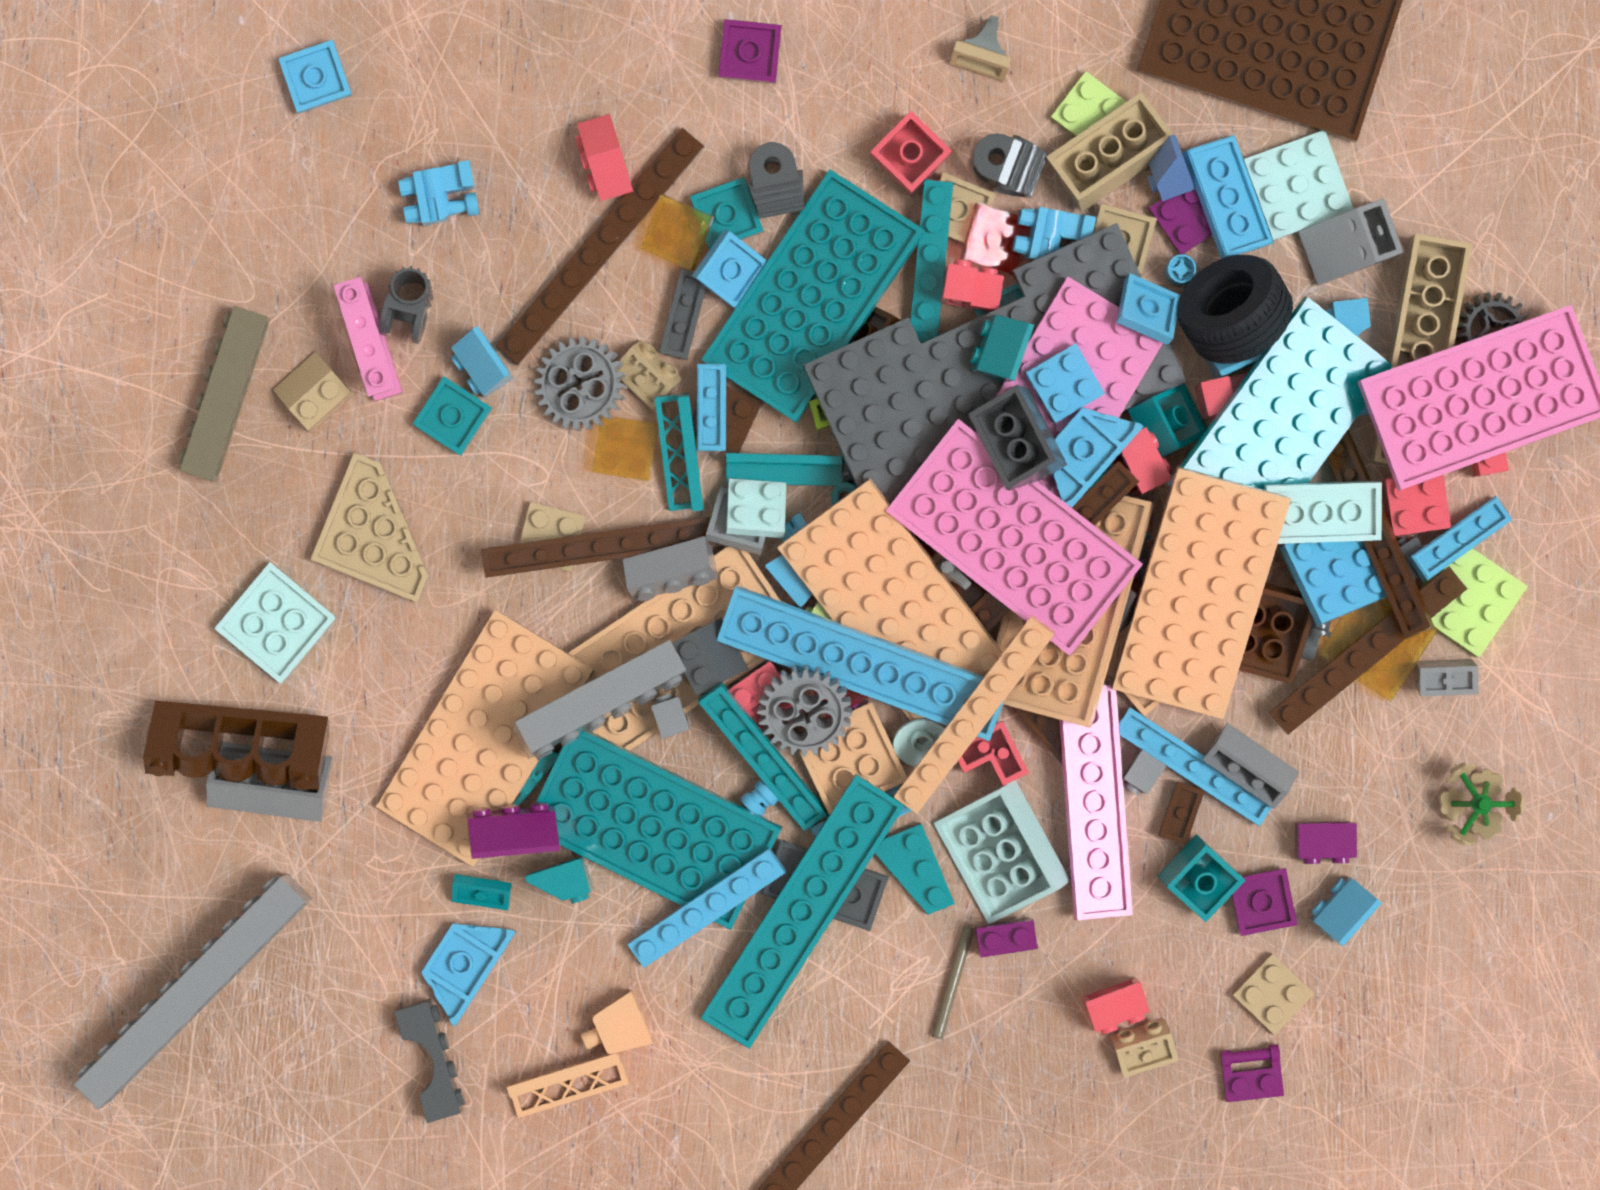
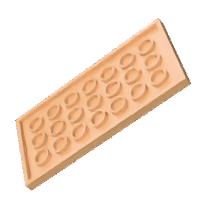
(884, 583)
(1200, 592)
(665, 619)
(1072, 685)
(468, 745)

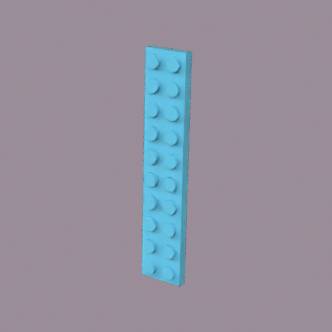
(855, 657)

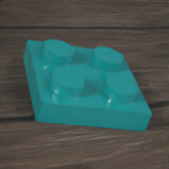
(731, 210)
(452, 416)

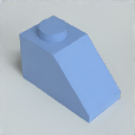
(1170, 171)

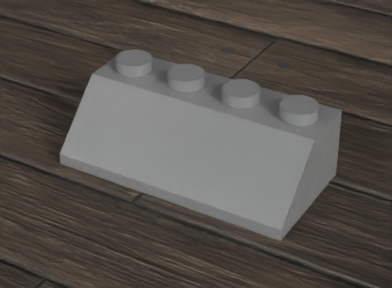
(261, 798)

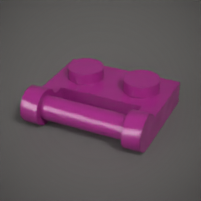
(1252, 1083)

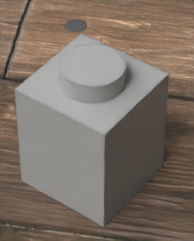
(670, 715)
(1142, 773)

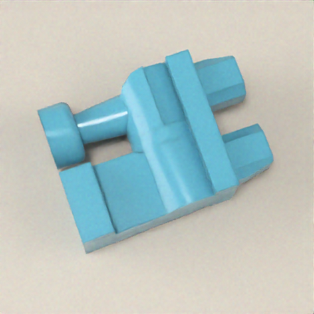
(432, 193)
(1048, 229)

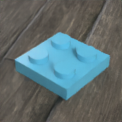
(315, 76)
(729, 268)
(1148, 309)
(1064, 383)

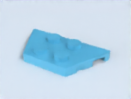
(1089, 447)
(463, 964)

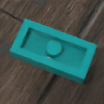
(481, 892)

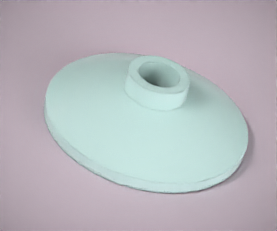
(907, 740)

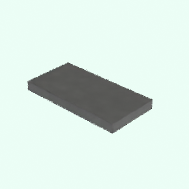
(860, 904)

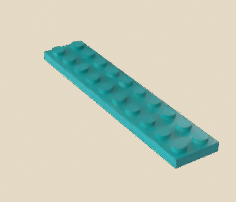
(802, 911)

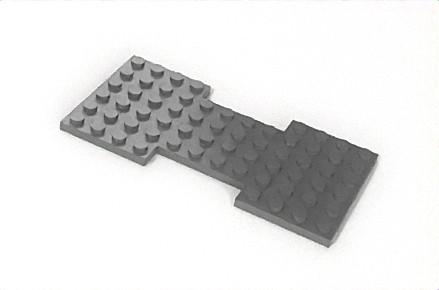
(900, 397)

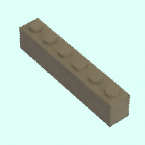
(224, 393)

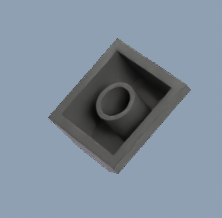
(708, 660)

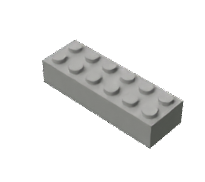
(599, 699)

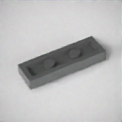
(683, 316)

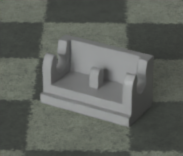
(1447, 677)

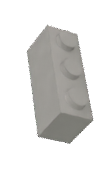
(670, 569)
(1250, 766)

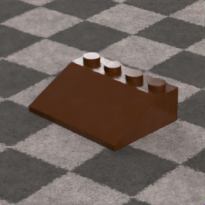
(1277, 634)

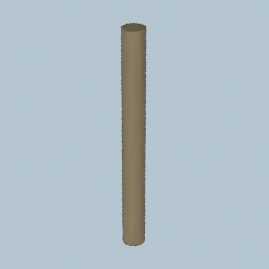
(953, 982)

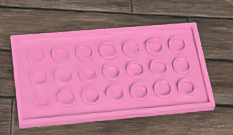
(1111, 350)
(1483, 397)
(1014, 542)

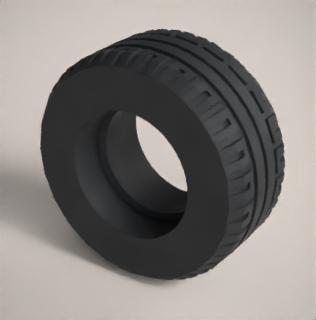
(1249, 329)

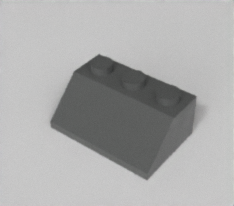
(1017, 438)

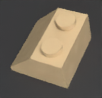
(313, 392)

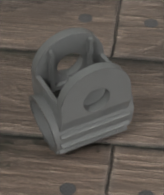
(1020, 167)
(775, 192)
(407, 311)

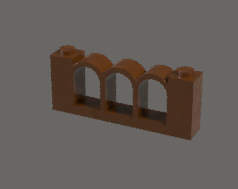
(301, 769)

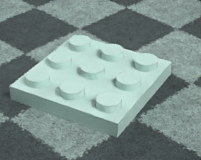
(1298, 184)
(275, 623)

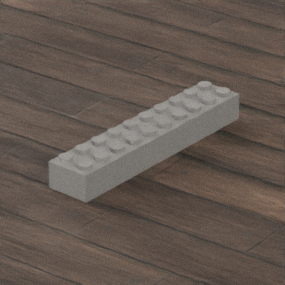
(192, 991)

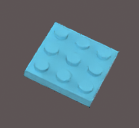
(1333, 577)

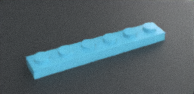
(1190, 765)
(706, 907)

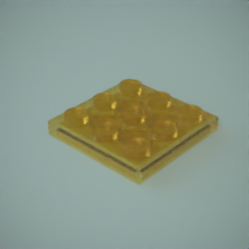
(1394, 668)

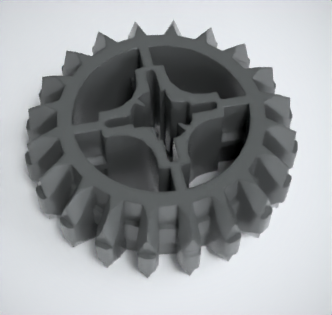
(1486, 318)

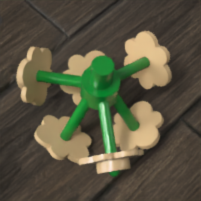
(1483, 819)

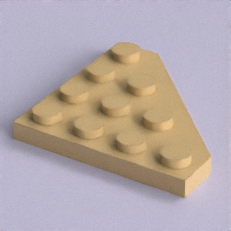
(370, 534)

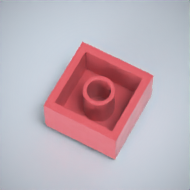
(910, 153)
(1417, 507)

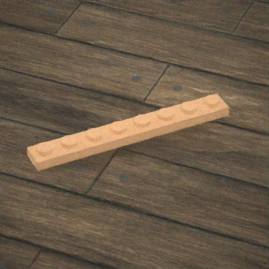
(974, 714)

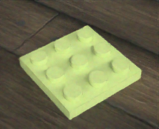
(1483, 607)

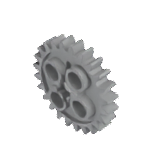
(571, 360)
(791, 690)

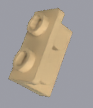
(648, 373)
(1144, 1047)

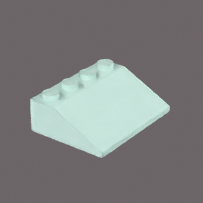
(1002, 852)

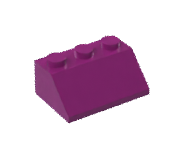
(512, 830)

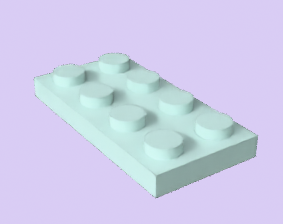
(1331, 511)

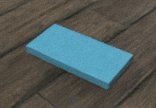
(1228, 197)

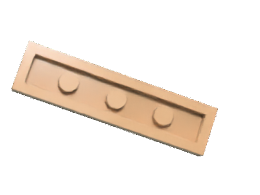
(563, 1074)

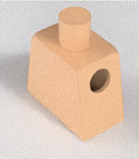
(619, 1026)

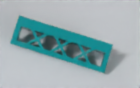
(689, 449)
(785, 468)

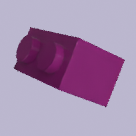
(1326, 840)
(1006, 937)

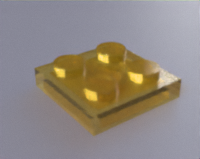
(677, 232)
(625, 448)

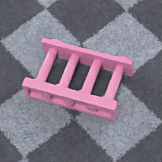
(368, 345)

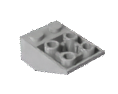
(1350, 242)

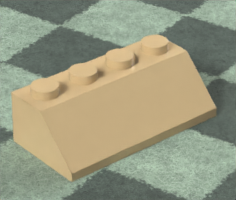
(1109, 152)

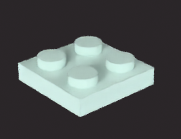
(756, 508)

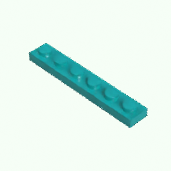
(931, 258)
(762, 756)

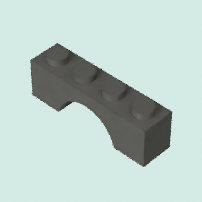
(420, 1025)

